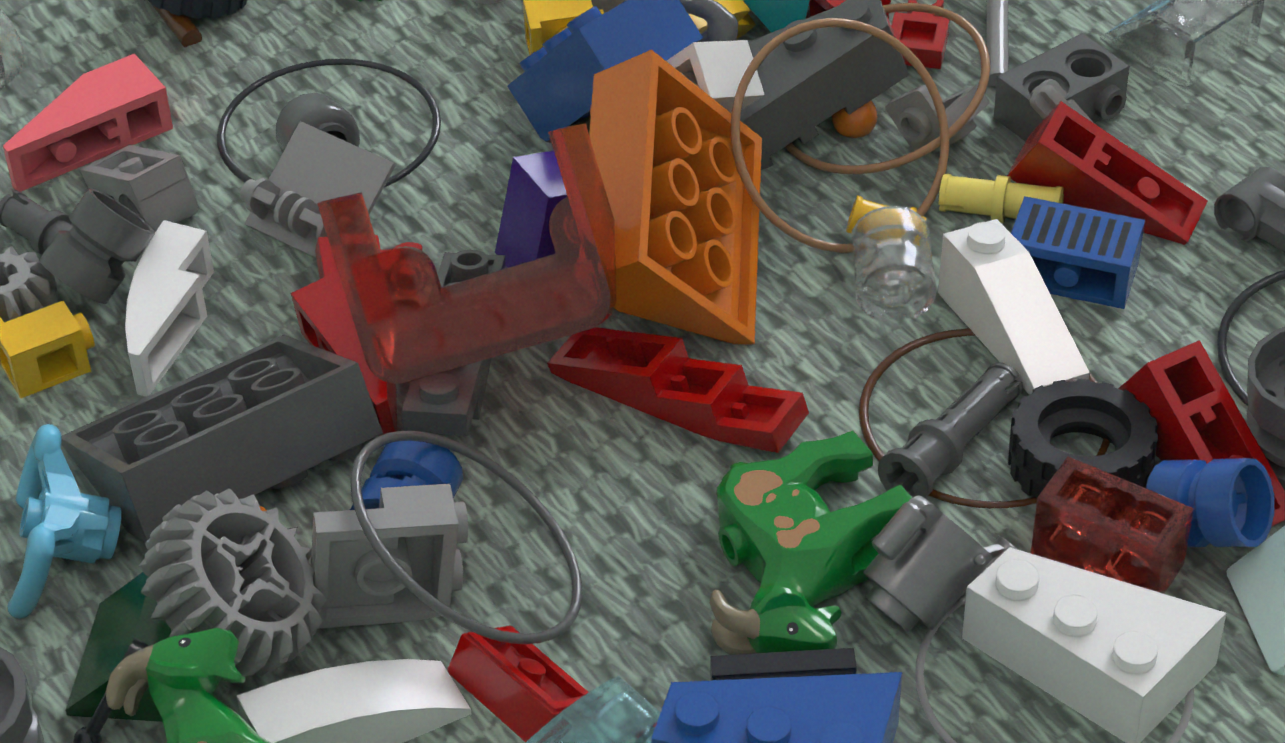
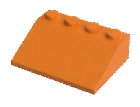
(677, 200)

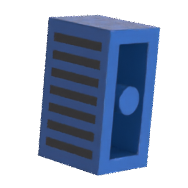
(1081, 250)

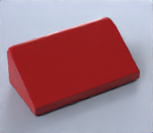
(513, 681)

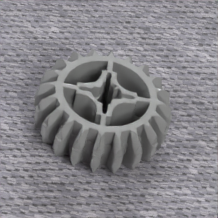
(236, 571)

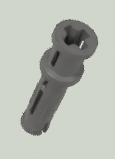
(938, 444)

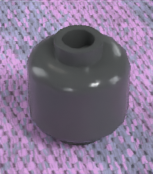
(320, 113)

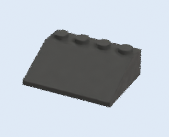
(231, 427)

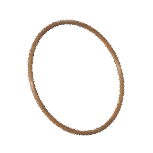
(984, 79)
(738, 101)

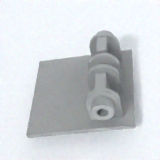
(309, 172)

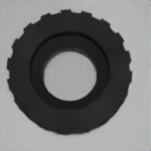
(1087, 409)

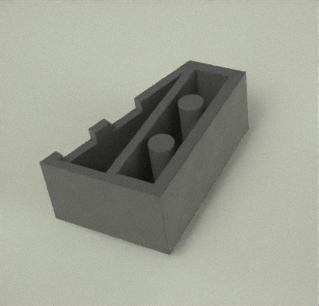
(820, 75)

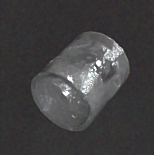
(893, 264)

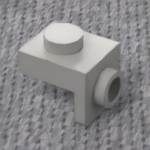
(917, 116)

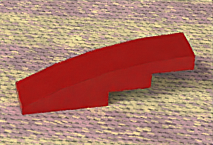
(695, 394)

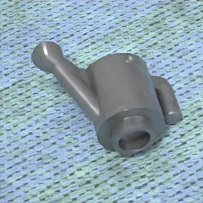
(925, 564)

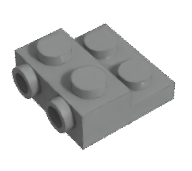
(420, 533)

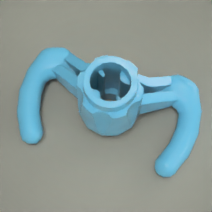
(57, 519)

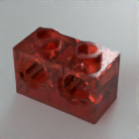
(1111, 527)

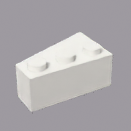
(1092, 639)

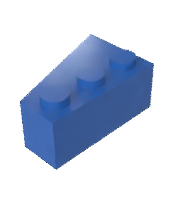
(560, 75)
(782, 710)

